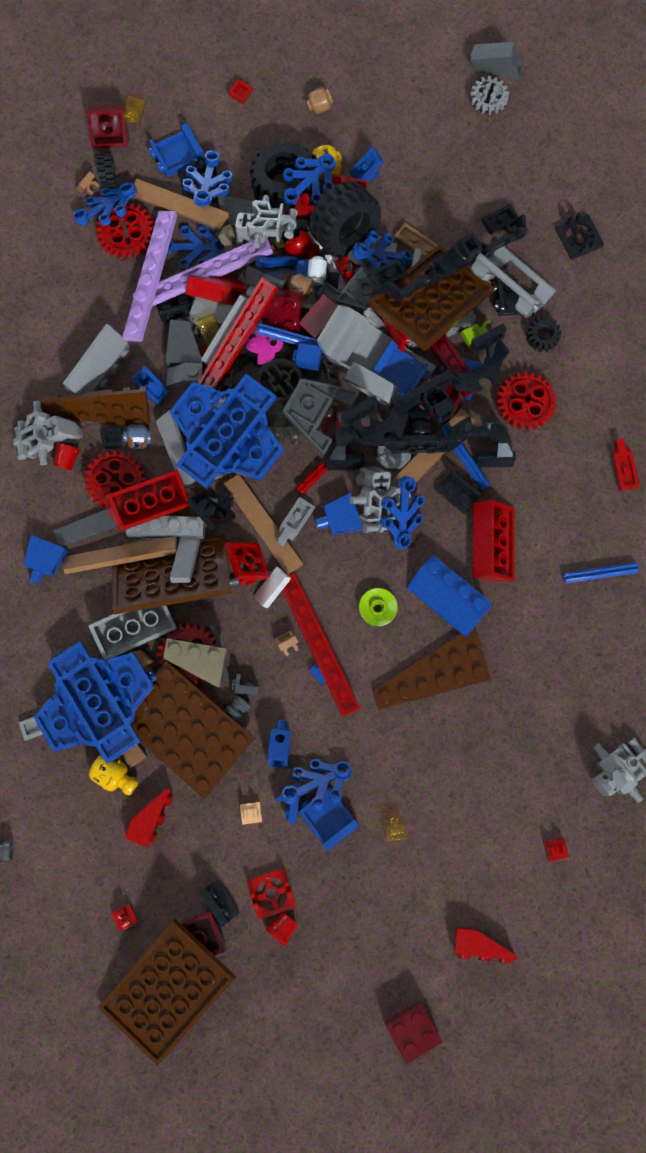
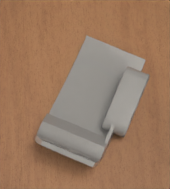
(356, 348)

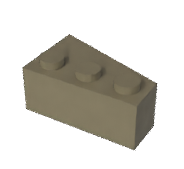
(199, 659)

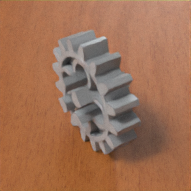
(484, 86)

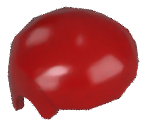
(298, 246)

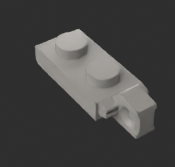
(295, 520)

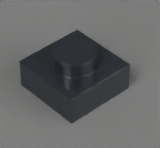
(112, 437)

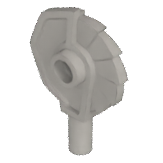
(392, 460)

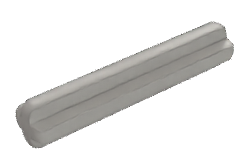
(374, 319)

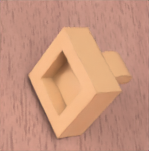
(251, 813)

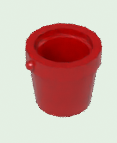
(65, 456)
(282, 928)

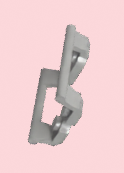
(490, 268)

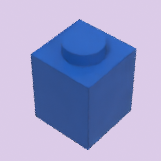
(308, 356)

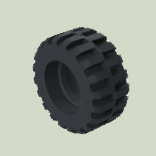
(272, 163)
(344, 218)

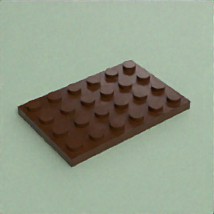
(434, 308)
(148, 581)
(189, 731)
(166, 992)

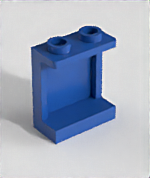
(176, 151)
(400, 369)
(330, 823)

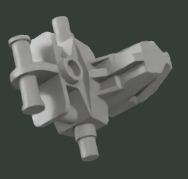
(264, 223)
(41, 433)
(375, 487)
(620, 770)

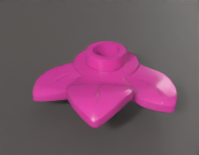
(262, 347)

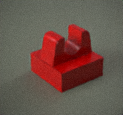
(556, 849)
(124, 917)

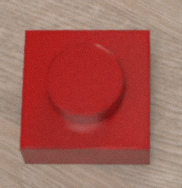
(240, 91)

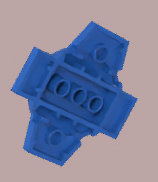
(226, 431)
(94, 702)

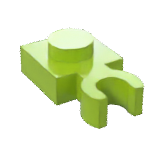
(473, 332)

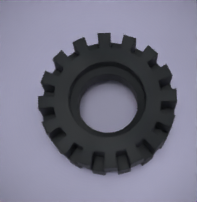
(106, 170)
(555, 334)

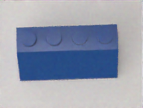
(449, 596)

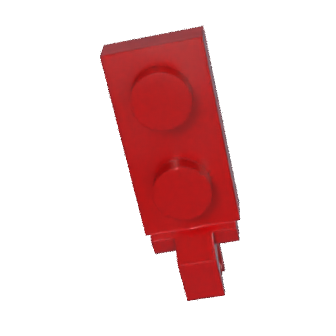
(624, 466)

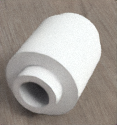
(317, 270)

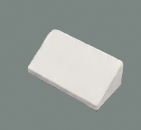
(272, 587)

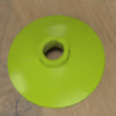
(378, 597)

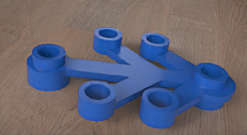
(309, 177)
(203, 196)
(106, 203)
(197, 247)
(362, 251)
(402, 535)
(318, 781)

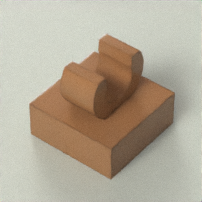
(86, 183)
(285, 641)

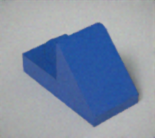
(367, 166)
(155, 389)
(291, 812)

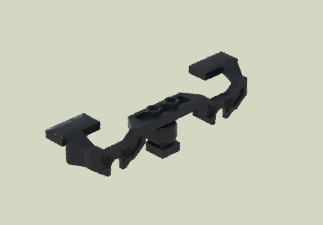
(457, 258)
(431, 393)
(422, 441)

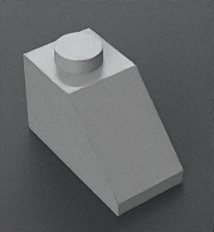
(184, 374)

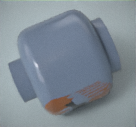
(137, 436)

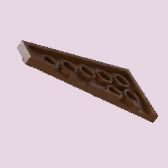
(101, 406)
(447, 668)

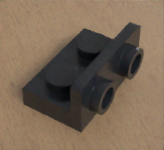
(505, 299)
(175, 307)
(458, 491)
(219, 903)

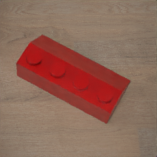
(146, 501)
(493, 541)

